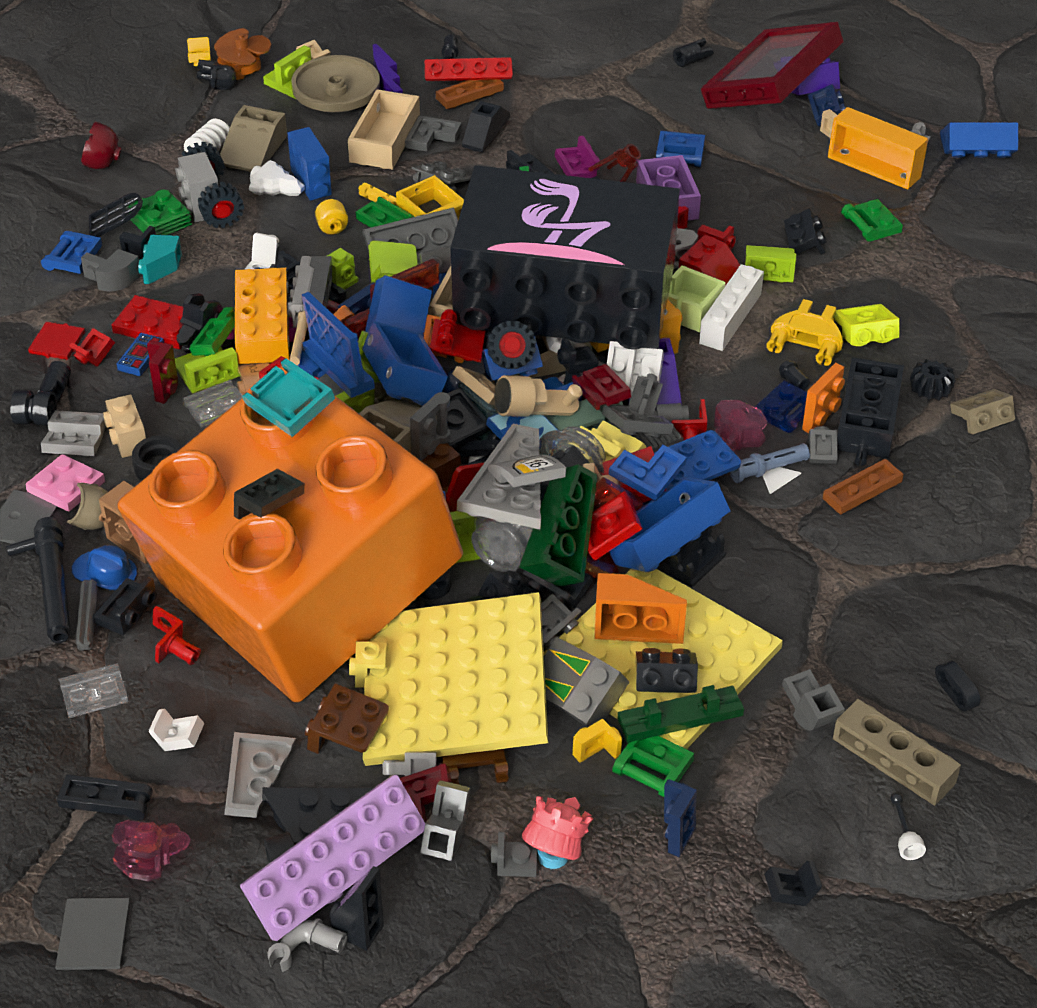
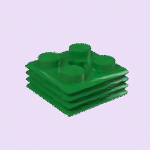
(163, 213)

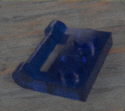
(782, 402)

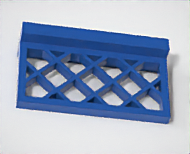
(334, 348)

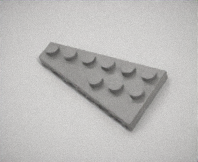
(501, 500)

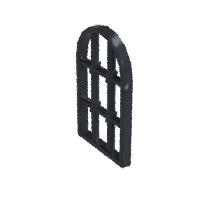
(134, 210)

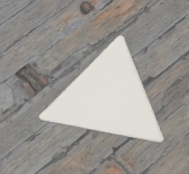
(778, 477)

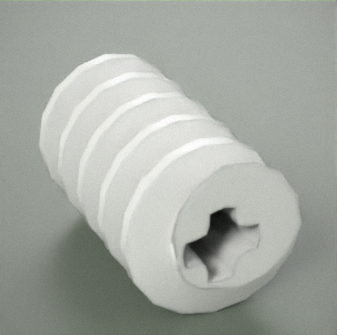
(212, 132)

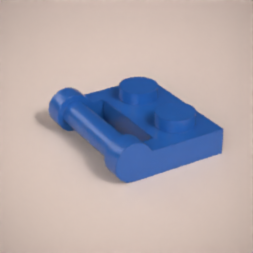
(687, 144)
(77, 246)

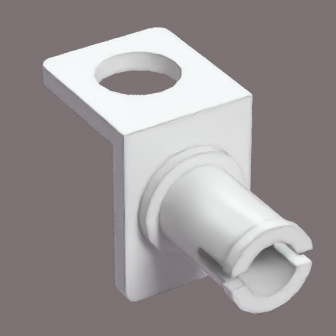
(263, 251)

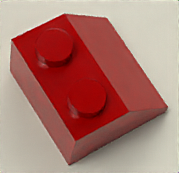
(711, 258)

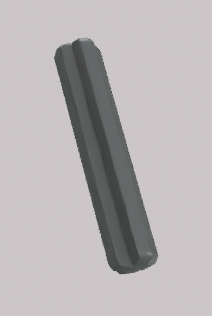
(87, 609)

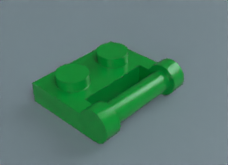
(877, 220)
(658, 755)

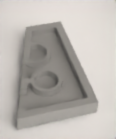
(254, 765)

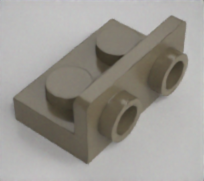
(985, 410)

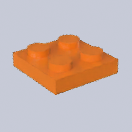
(823, 398)

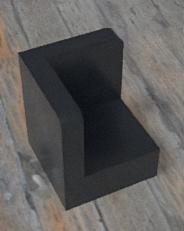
(135, 243)

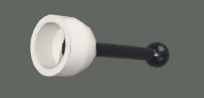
(910, 844)

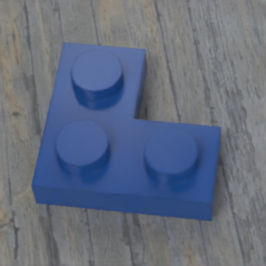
(648, 477)

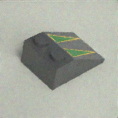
(581, 683)

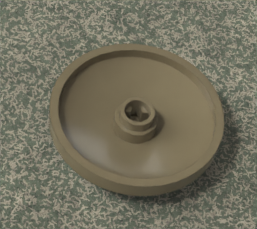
(335, 83)

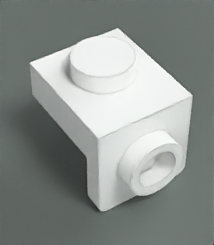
(175, 733)

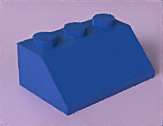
(980, 139)

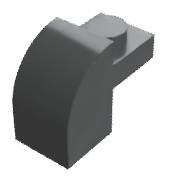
(114, 273)
(812, 703)
(448, 821)

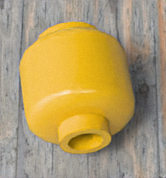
(331, 216)

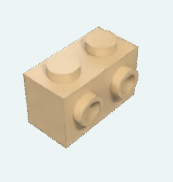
(124, 423)

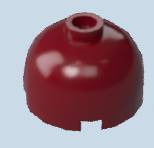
(101, 147)

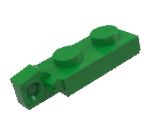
(214, 333)

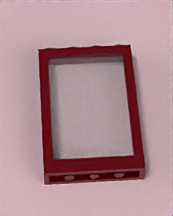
(772, 65)

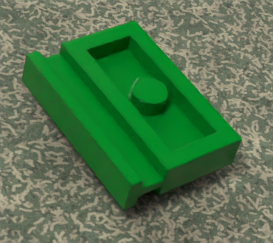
(381, 213)

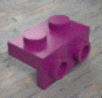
(577, 159)

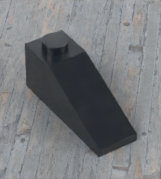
(360, 911)

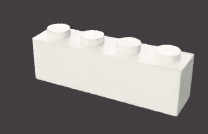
(731, 307)

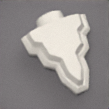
(274, 180)

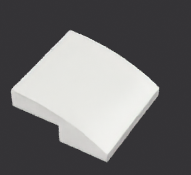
(633, 363)

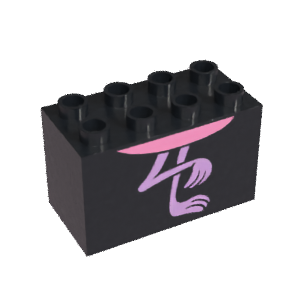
(565, 256)

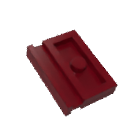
(602, 386)

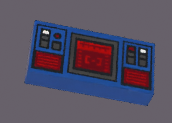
(136, 357)

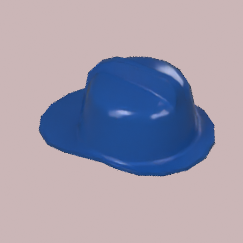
(106, 566)

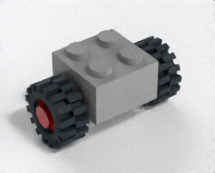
(200, 189)

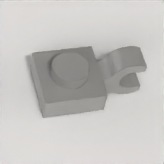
(413, 763)

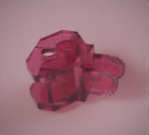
(737, 427)
(147, 846)

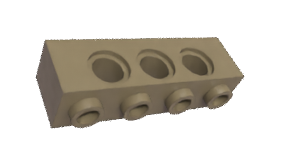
(896, 752)

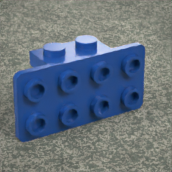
(706, 457)

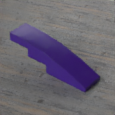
(387, 70)

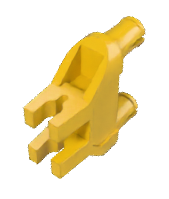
(808, 330)

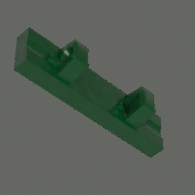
(680, 713)

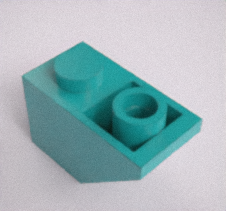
(160, 257)

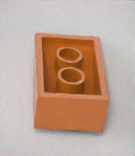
(637, 611)

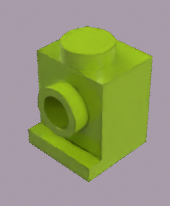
(343, 269)

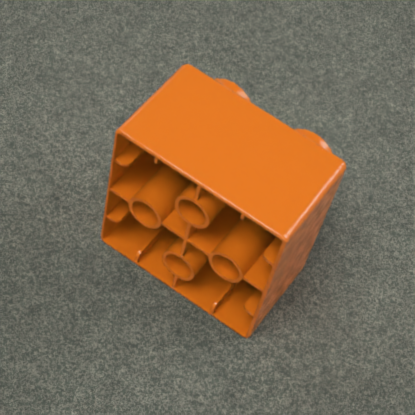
(314, 572)

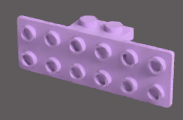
(333, 857)

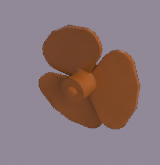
(236, 47)

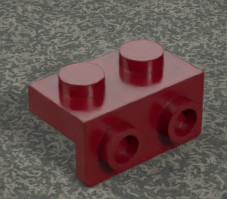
(162, 370)

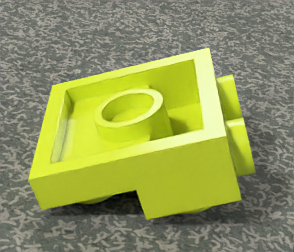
(867, 324)

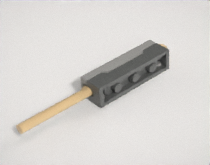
(312, 276)

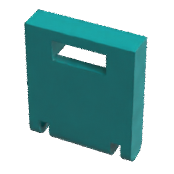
(285, 395)

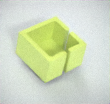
(693, 295)

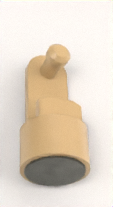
(527, 396)

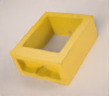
(427, 190)

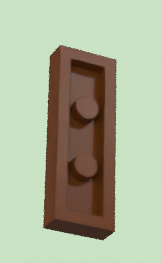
(468, 92)
(862, 486)

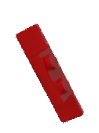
(468, 69)

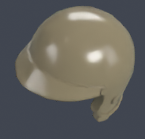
(89, 509)

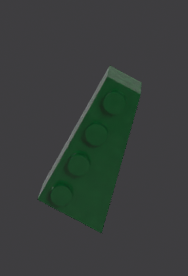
(561, 544)

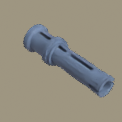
(758, 464)

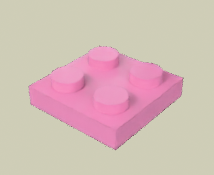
(59, 482)

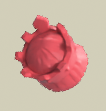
(557, 827)

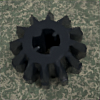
(932, 379)

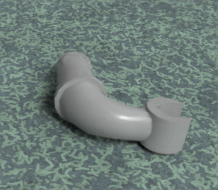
(308, 931)

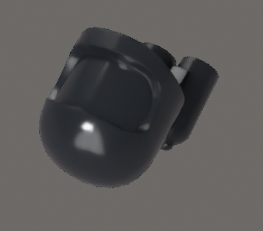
(219, 76)

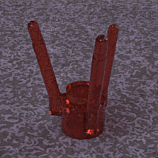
(624, 157)

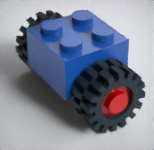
(510, 351)

